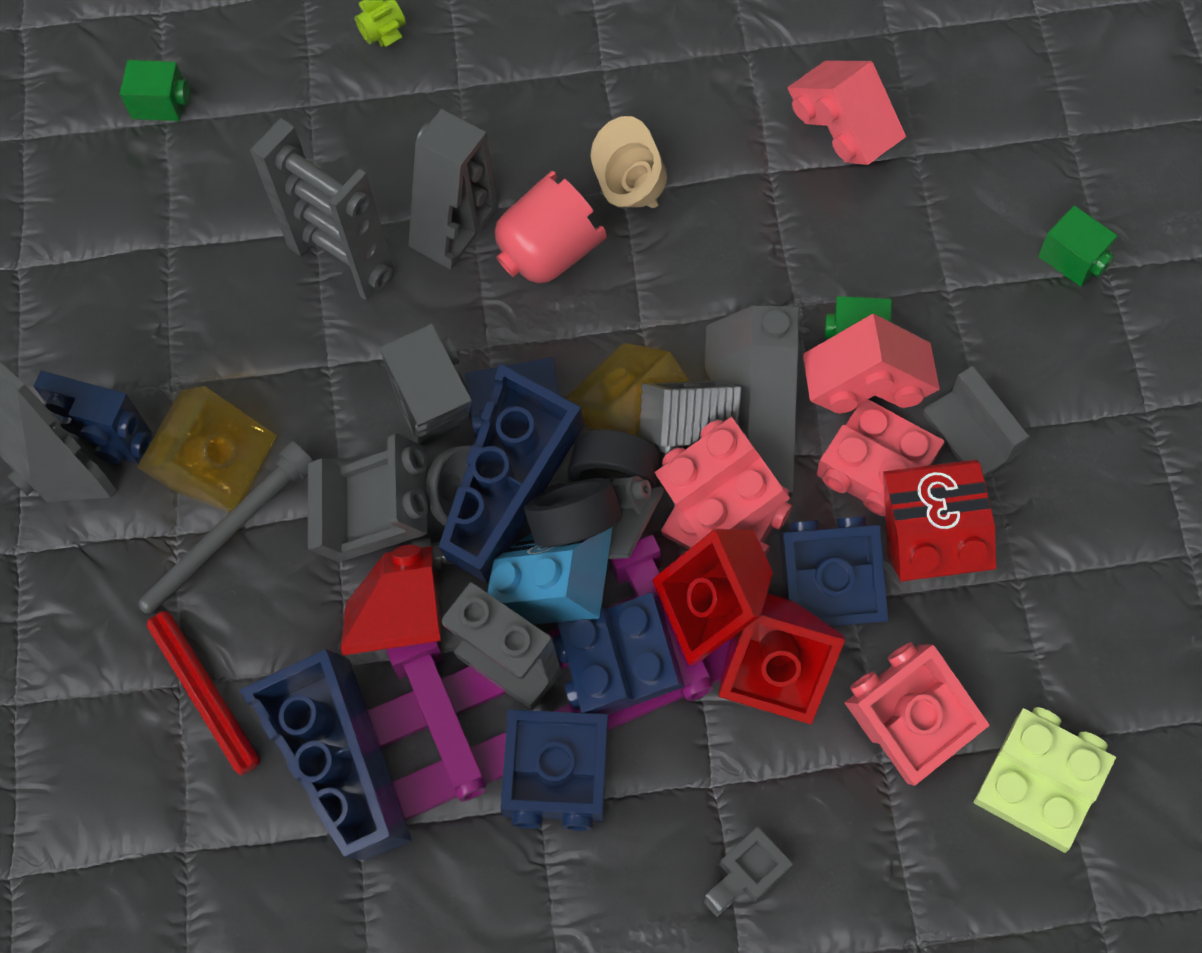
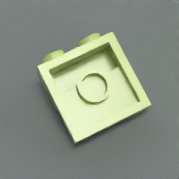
(1045, 777)

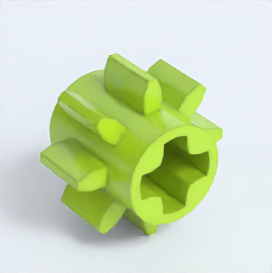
(380, 21)

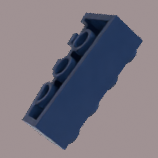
(512, 461)
(333, 751)

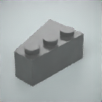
(450, 188)
(427, 383)

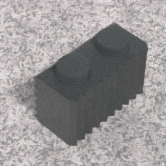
(680, 410)

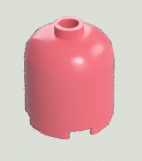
(546, 231)

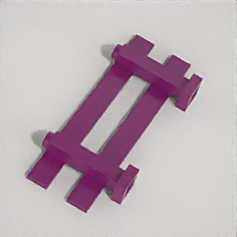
(438, 700)

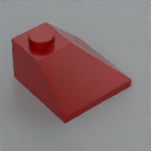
(395, 603)
(781, 661)

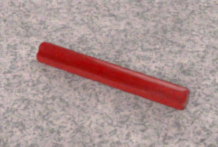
(203, 693)

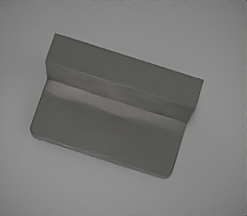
(976, 423)

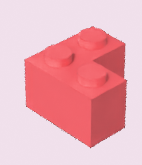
(852, 105)
(870, 362)

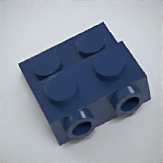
(98, 415)
(836, 570)
(619, 657)
(554, 768)

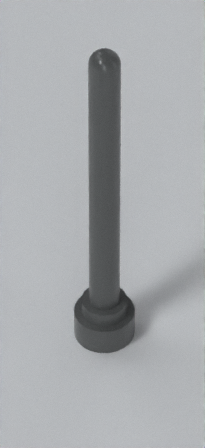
(290, 467)

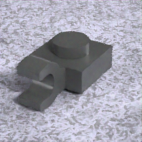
(751, 869)

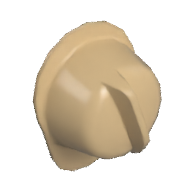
(628, 163)

